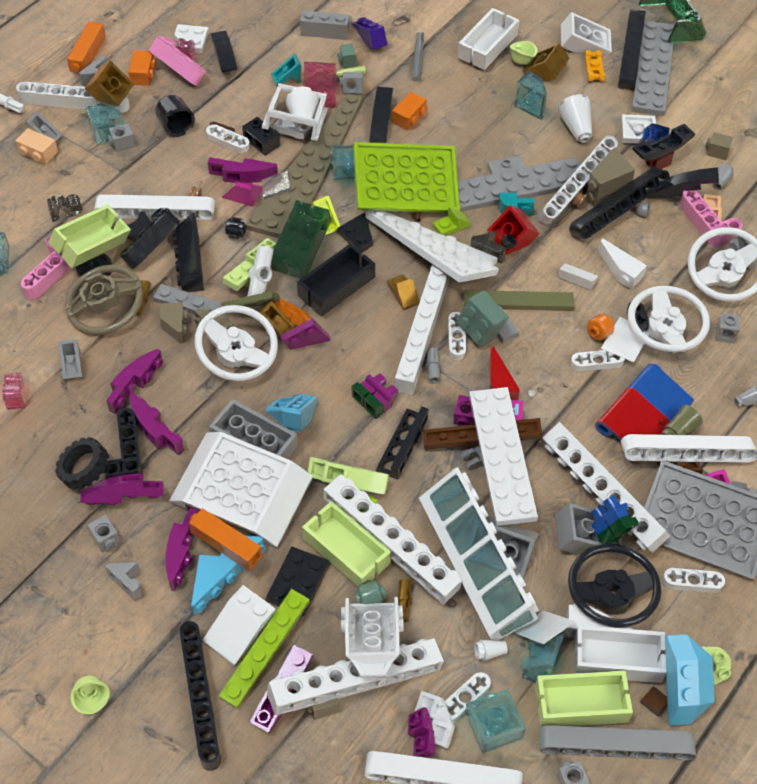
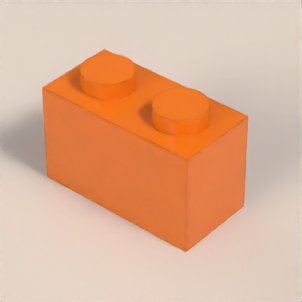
(142, 67)
(409, 111)

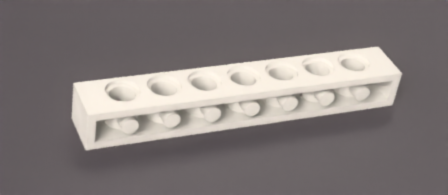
(560, 436)
(408, 561)
(284, 701)

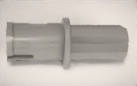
(433, 365)

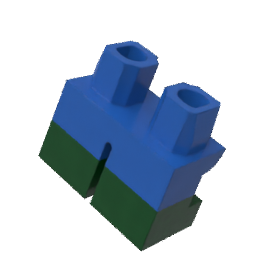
(614, 523)

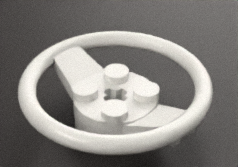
(734, 260)
(667, 322)
(225, 339)

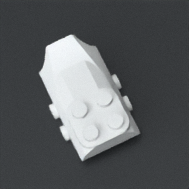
(372, 635)

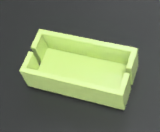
(89, 236)
(346, 544)
(583, 699)

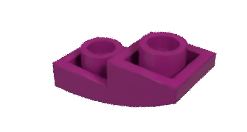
(422, 730)

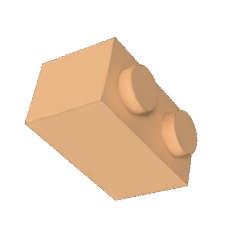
(36, 146)

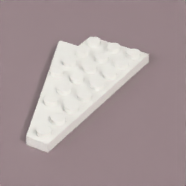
(444, 252)

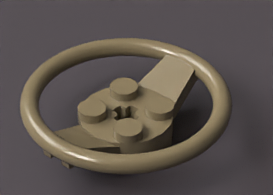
(101, 294)

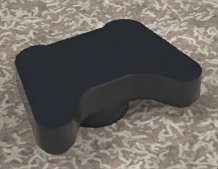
(138, 225)

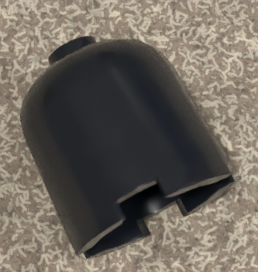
(174, 115)

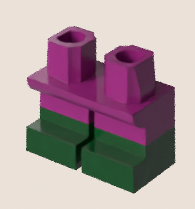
(373, 395)

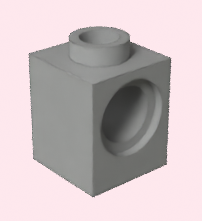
(357, 77)
(121, 137)
(727, 328)
(103, 526)
(575, 769)

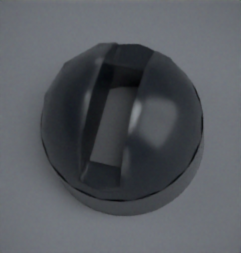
(508, 241)

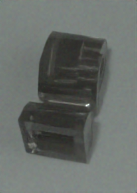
(70, 205)

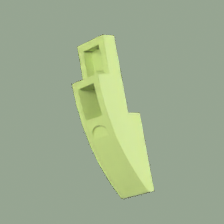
(240, 275)
(362, 478)

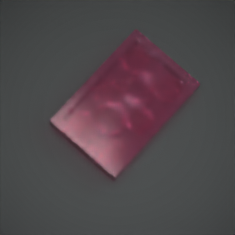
(321, 79)

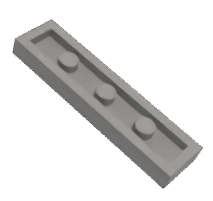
(190, 301)

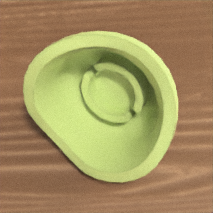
(523, 52)
(89, 695)

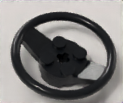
(624, 586)

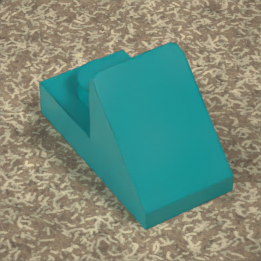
(288, 69)

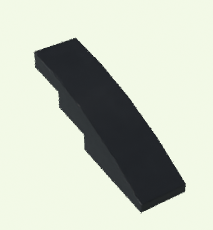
(223, 51)
(381, 115)
(687, 181)

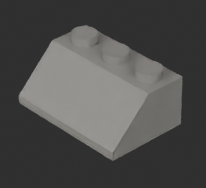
(325, 25)
(518, 542)

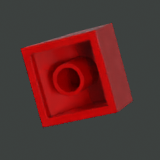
(516, 223)

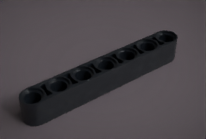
(631, 49)
(619, 203)
(202, 703)

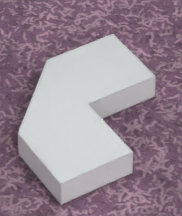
(442, 722)

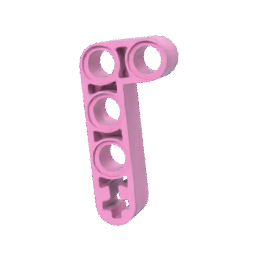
(166, 51)
(705, 219)
(44, 274)

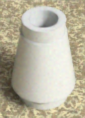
(489, 649)

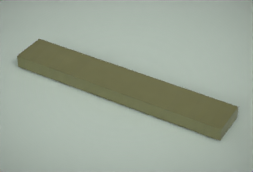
(528, 300)

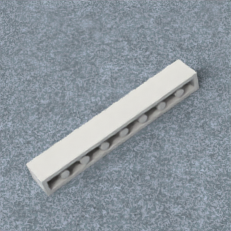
(421, 331)

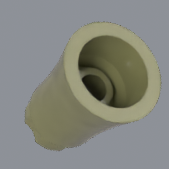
(683, 422)

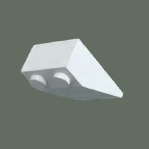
(582, 34)
(239, 625)

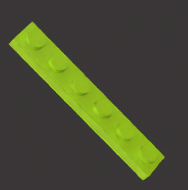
(264, 649)

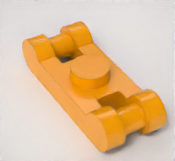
(594, 67)

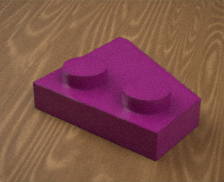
(305, 335)

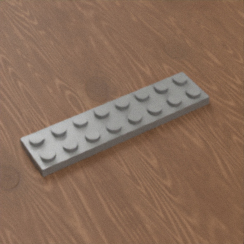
(653, 69)
(526, 182)

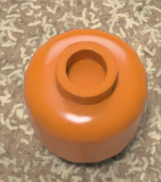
(600, 327)

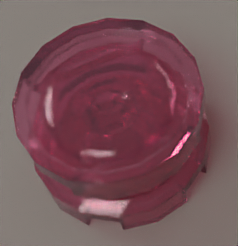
(186, 47)

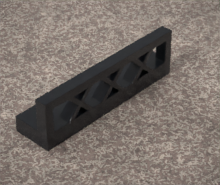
(407, 445)

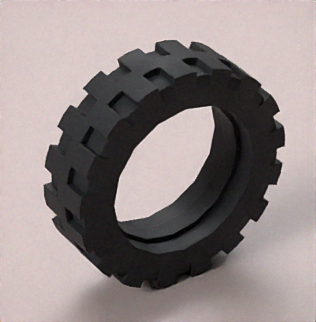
(91, 472)

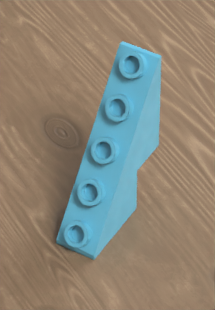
(213, 575)

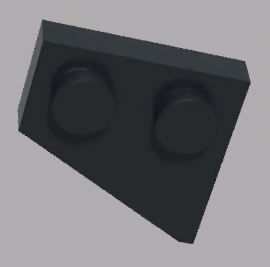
(357, 232)

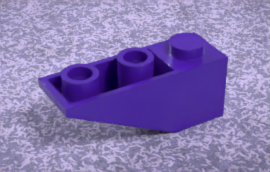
(371, 33)

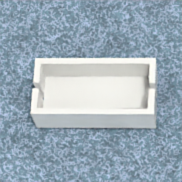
(488, 39)
(619, 649)

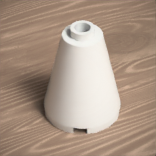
(302, 103)
(577, 116)

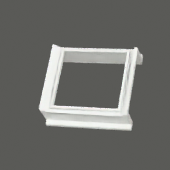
(317, 122)

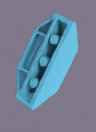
(293, 411)
(688, 679)

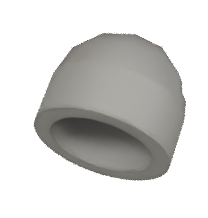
(643, 209)

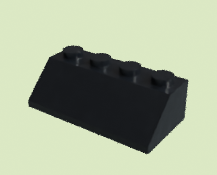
(189, 255)

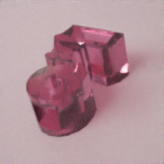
(12, 391)

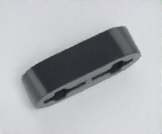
(641, 316)

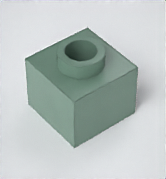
(347, 56)

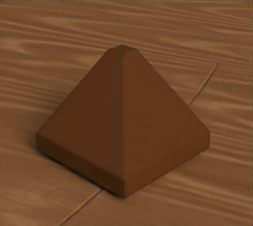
(655, 701)

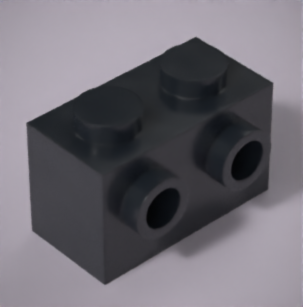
(260, 138)

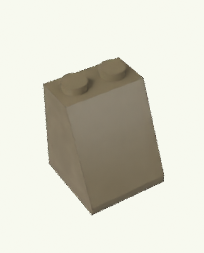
(609, 177)

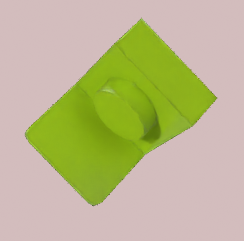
(452, 223)

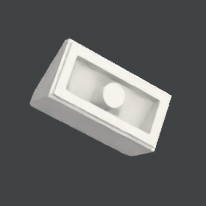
(577, 276)

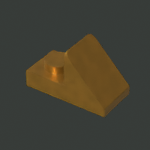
(404, 291)
(277, 319)

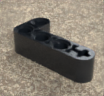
(150, 237)
(127, 445)

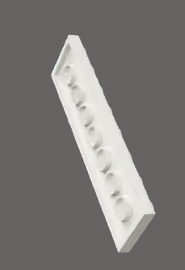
(502, 457)

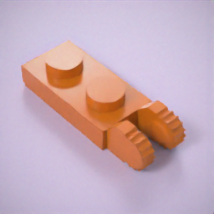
(292, 312)

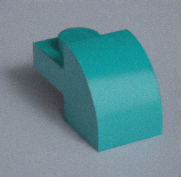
(508, 199)

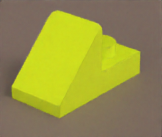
(325, 202)

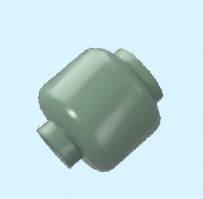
(370, 593)

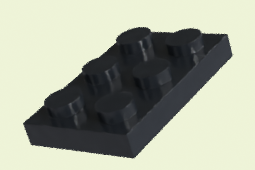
(298, 572)

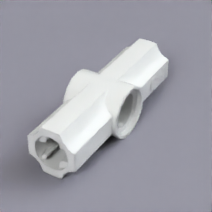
(261, 264)

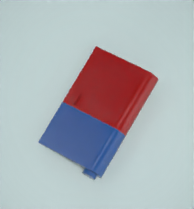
(644, 405)

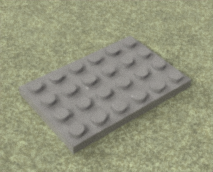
(705, 519)

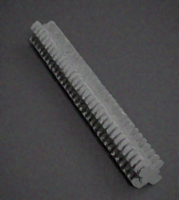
(418, 56)

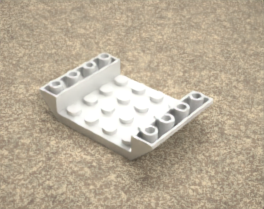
(243, 486)

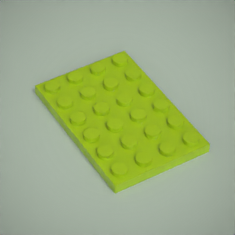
(405, 177)

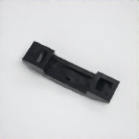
(678, 137)

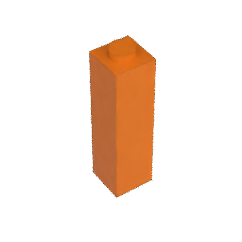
(86, 47)
(225, 539)

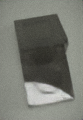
(487, 244)

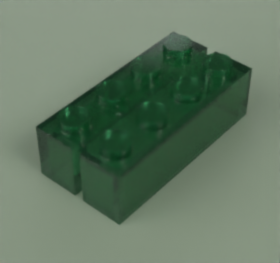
(300, 239)

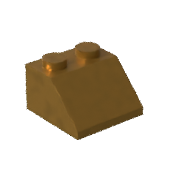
(548, 62)
(109, 84)

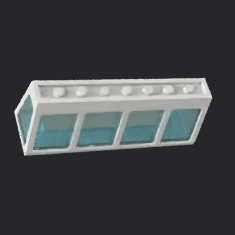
(478, 556)

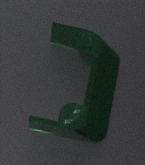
(688, 24)

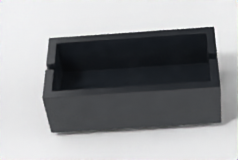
(336, 279)

